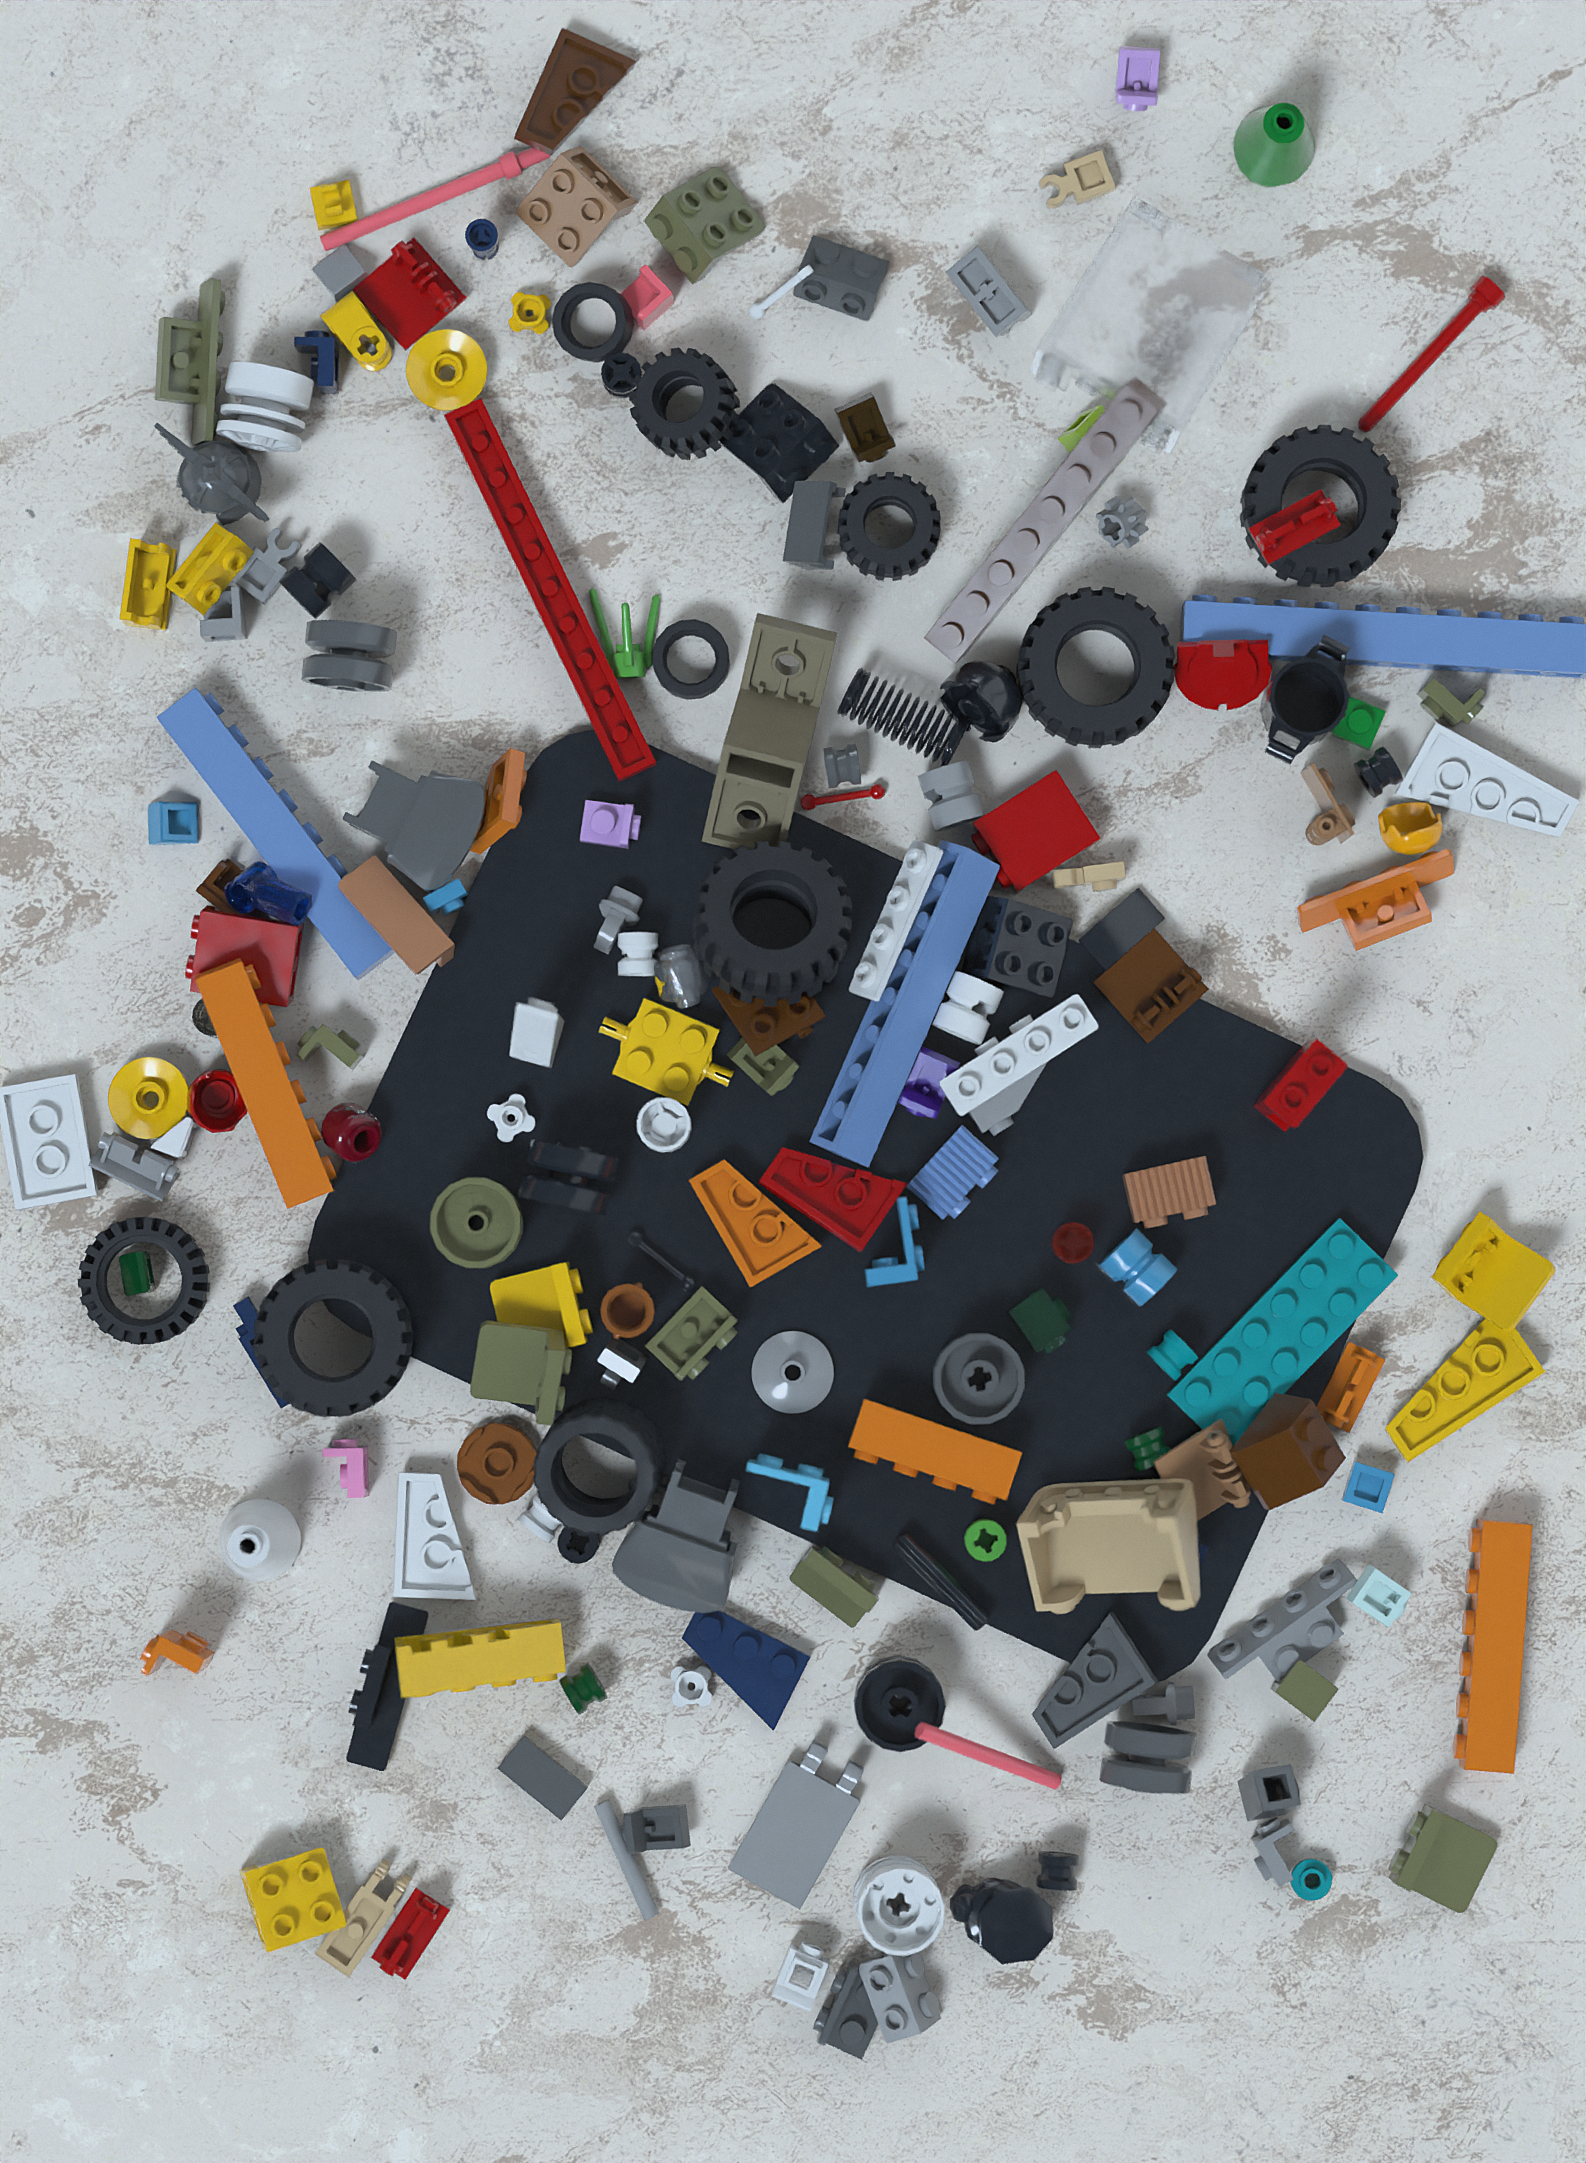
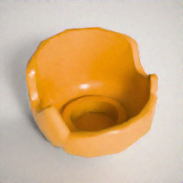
(1410, 827)

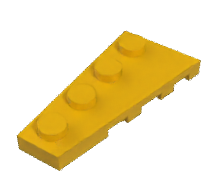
(1471, 1382)

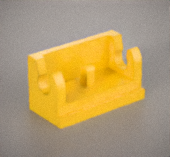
(144, 591)

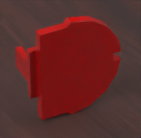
(1222, 671)

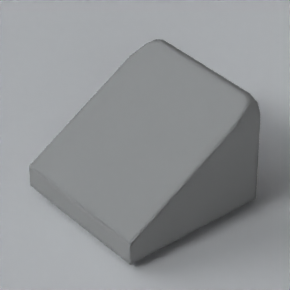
(340, 272)

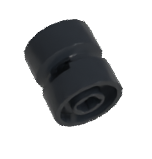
(317, 580)

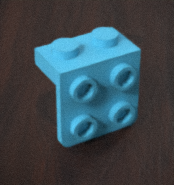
(817, 1505)

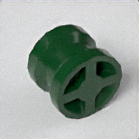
(1147, 1447)
(583, 1688)

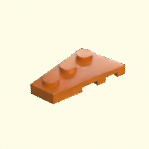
(750, 1224)

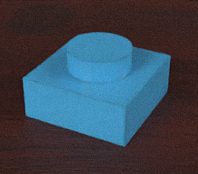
(447, 898)
(1367, 1487)

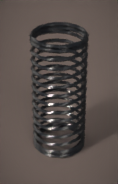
(853, 697)

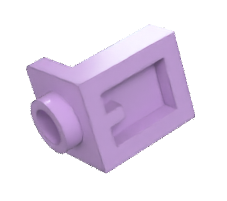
(609, 824)

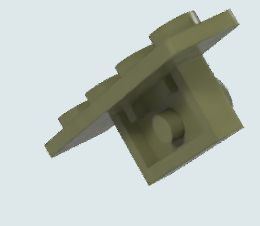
(189, 361)

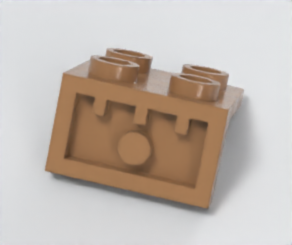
(574, 204)

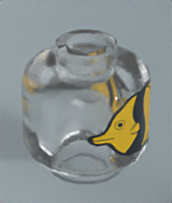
(680, 976)

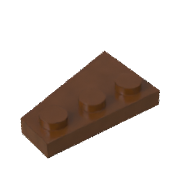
(569, 90)

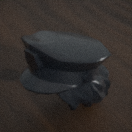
(1004, 1919)

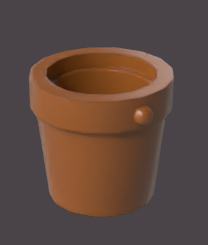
(627, 1310)

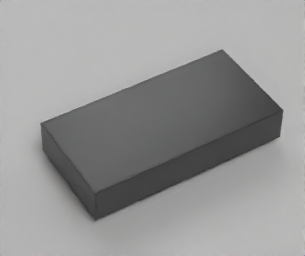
(542, 1777)

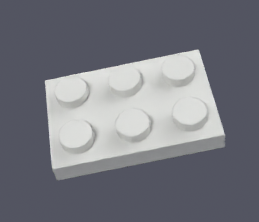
(46, 1142)

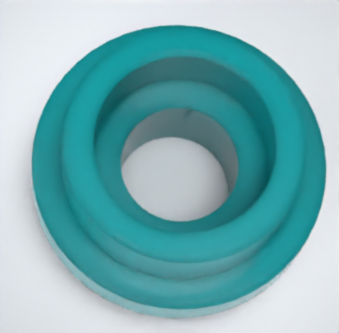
(1304, 1868)

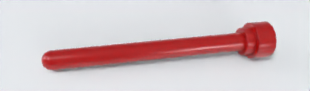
(1484, 296)

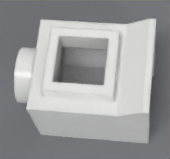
(800, 1975)

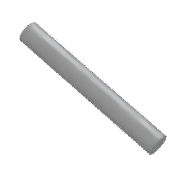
(627, 1862)

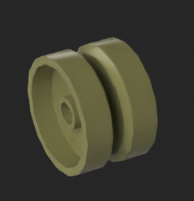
(501, 1227)

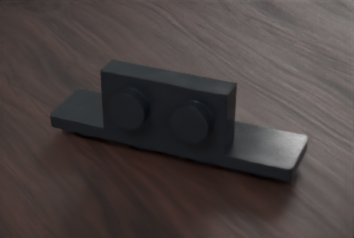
(380, 1701)

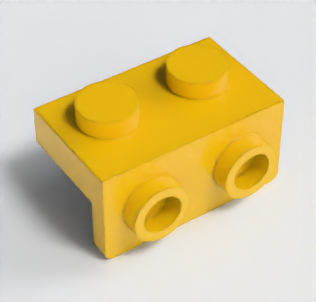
(209, 568)

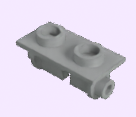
(143, 1172)

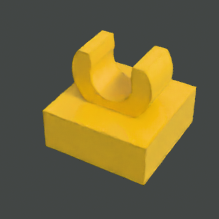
(333, 205)

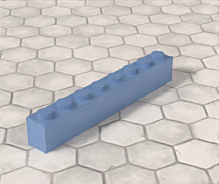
(272, 826)
(901, 1018)

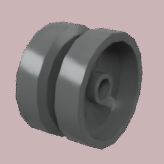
(349, 655)
(1001, 1387)
(1146, 1764)

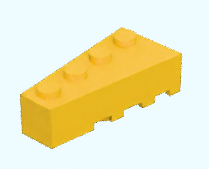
(479, 1657)

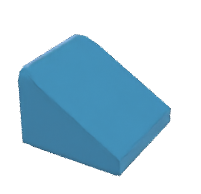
(172, 823)

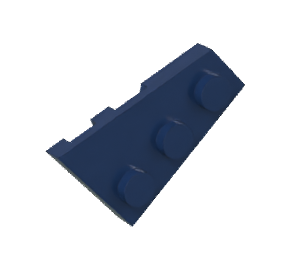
(748, 1661)

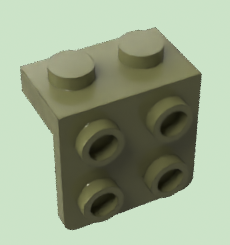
(703, 222)
(521, 1367)
(1442, 1859)

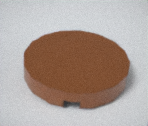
(497, 1463)

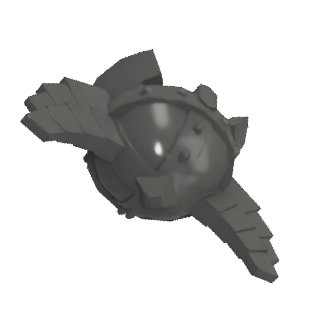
(218, 478)

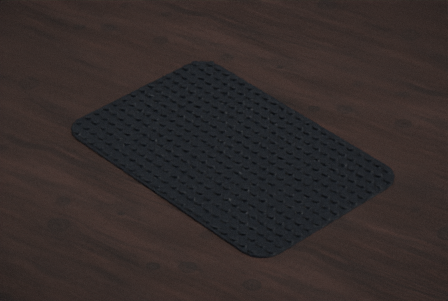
(1086, 1122)

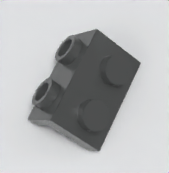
(841, 278)

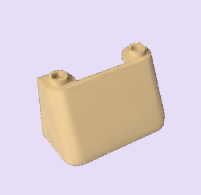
(1111, 1542)

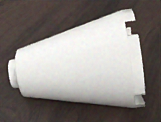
(275, 1537)

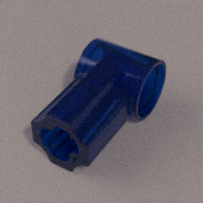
(261, 889)

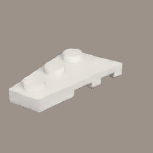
(427, 1542)

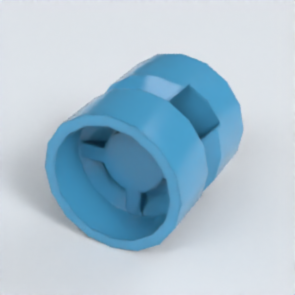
(1138, 1267)

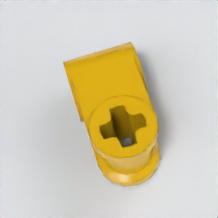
(355, 329)

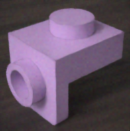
(1137, 77)

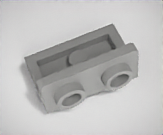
(900, 1995)

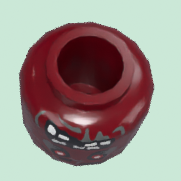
(351, 1132)

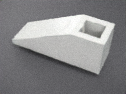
(536, 1032)

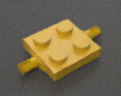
(666, 1051)

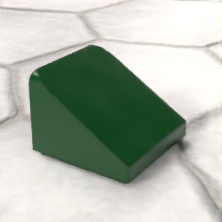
(137, 1273)

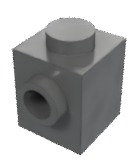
(1269, 1792)

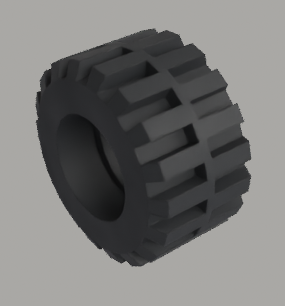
(662, 382)
(896, 492)

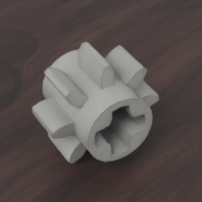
(1122, 522)

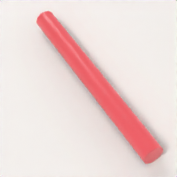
(988, 1755)

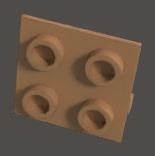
(1336, 819)
(1209, 1467)

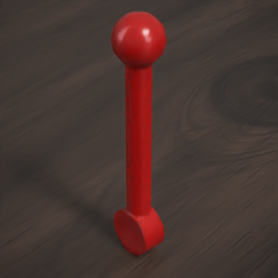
(810, 802)

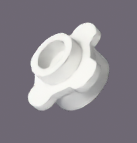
(522, 1120)
(697, 1676)

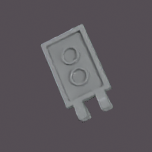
(797, 1828)

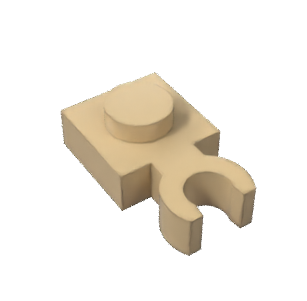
(1084, 179)
(1100, 876)

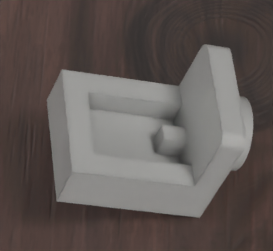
(1270, 1862)

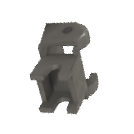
(422, 822)
(681, 1549)

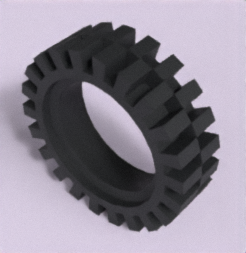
(96, 1294)

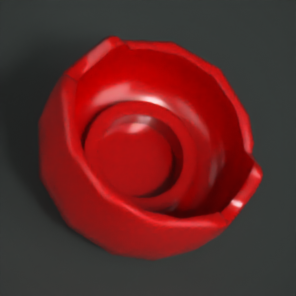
(215, 1101)

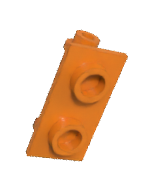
(1349, 1386)

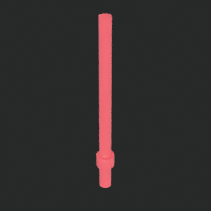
(508, 166)

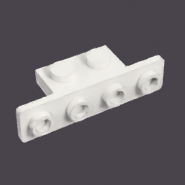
(895, 920)
(1019, 1054)

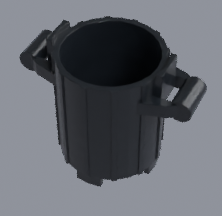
(1305, 700)

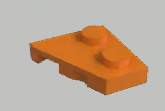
(501, 799)

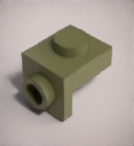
(1441, 703)
(340, 1045)
(770, 1070)

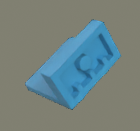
(887, 1270)

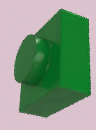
(1359, 724)

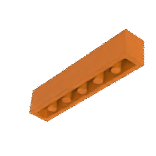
(264, 1083)
(1494, 1645)

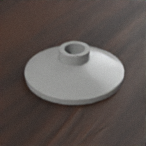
(770, 1367)

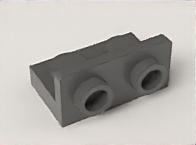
(850, 2018)

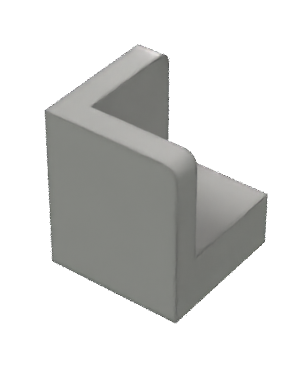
(225, 618)

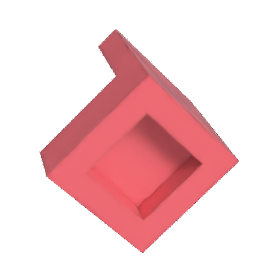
(647, 297)

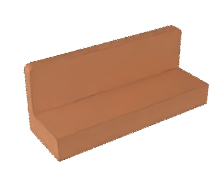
(396, 916)

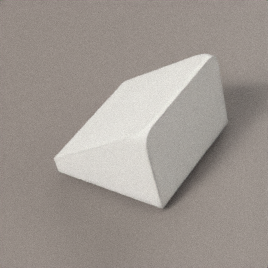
(178, 1139)

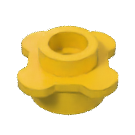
(523, 303)

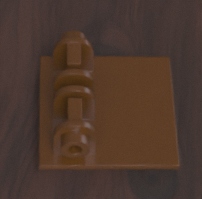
(1151, 985)
(769, 1025)

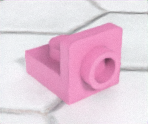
(354, 1474)

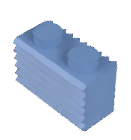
(953, 1174)

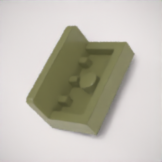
(692, 1334)
(833, 1587)

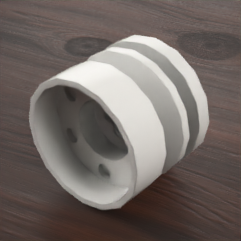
(265, 405)
(911, 1924)

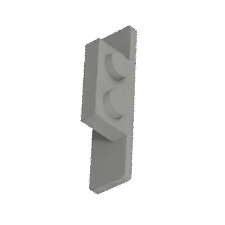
(1289, 1629)

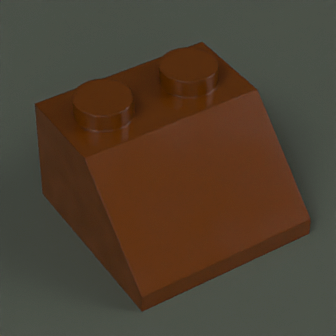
(1287, 1451)

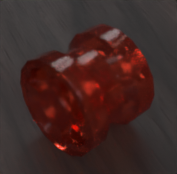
(1079, 1242)

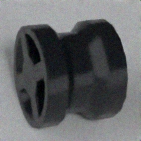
(617, 369)
(1378, 772)
(579, 1541)
(1057, 1871)

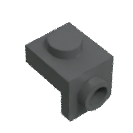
(656, 1828)

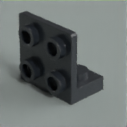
(1018, 946)

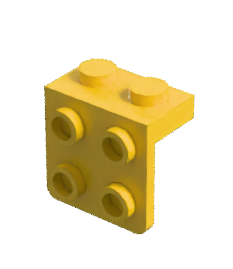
(1493, 1273)
(544, 1300)

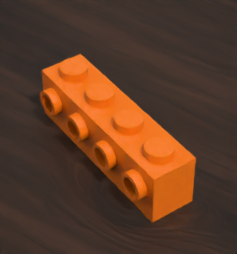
(934, 1449)

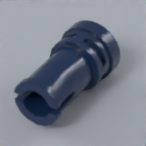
(482, 238)

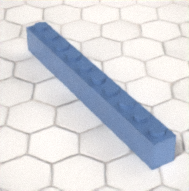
(1397, 638)

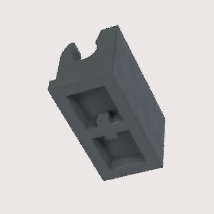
(809, 524)

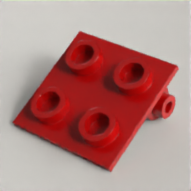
(409, 293)

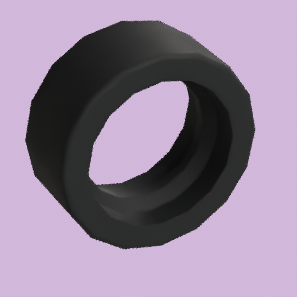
(563, 314)
(691, 628)

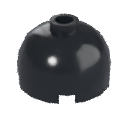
(984, 697)

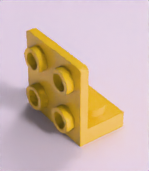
(293, 1899)

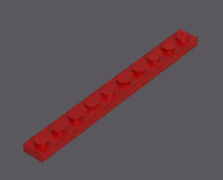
(550, 590)

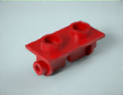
(1295, 526)
(410, 1934)

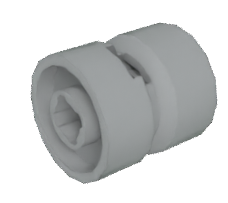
(951, 796)

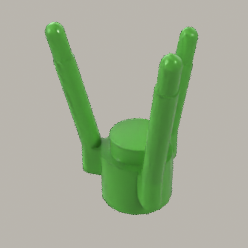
(628, 660)

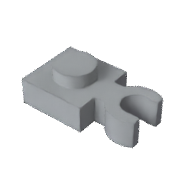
(264, 570)

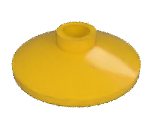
(441, 350)
(129, 1093)

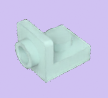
(1379, 1596)

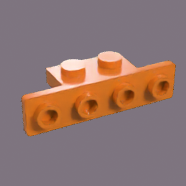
(1382, 904)

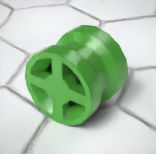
(982, 1533)

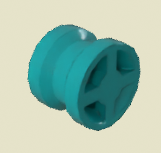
(1172, 1355)

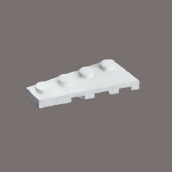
(1475, 781)

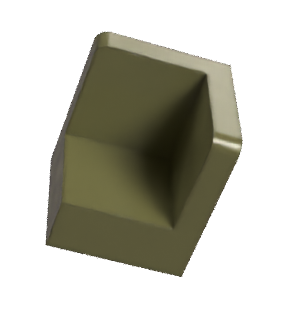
(1305, 1690)

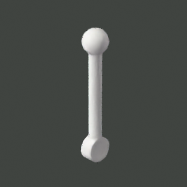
(757, 310)

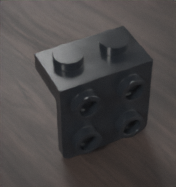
(779, 441)

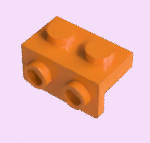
(185, 1650)

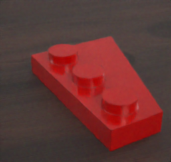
(834, 1196)

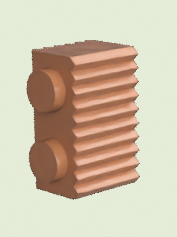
(1168, 1191)

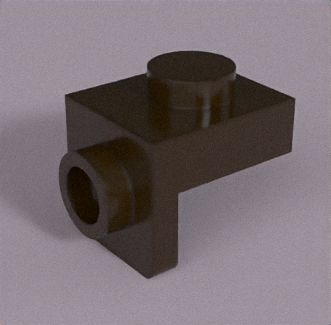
(865, 429)

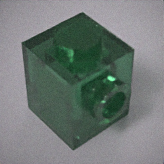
(1041, 1321)

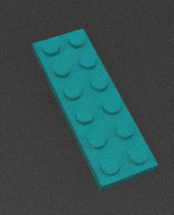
(1284, 1331)

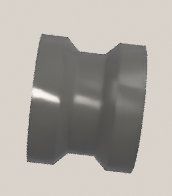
(842, 766)

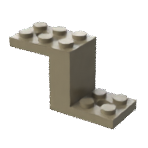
(769, 733)

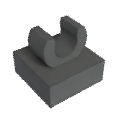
(621, 1362)

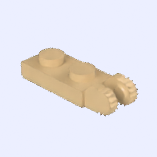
(364, 1919)

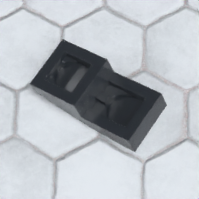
(1121, 929)

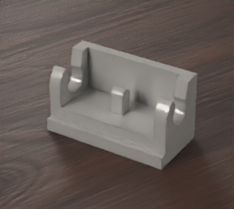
(988, 292)

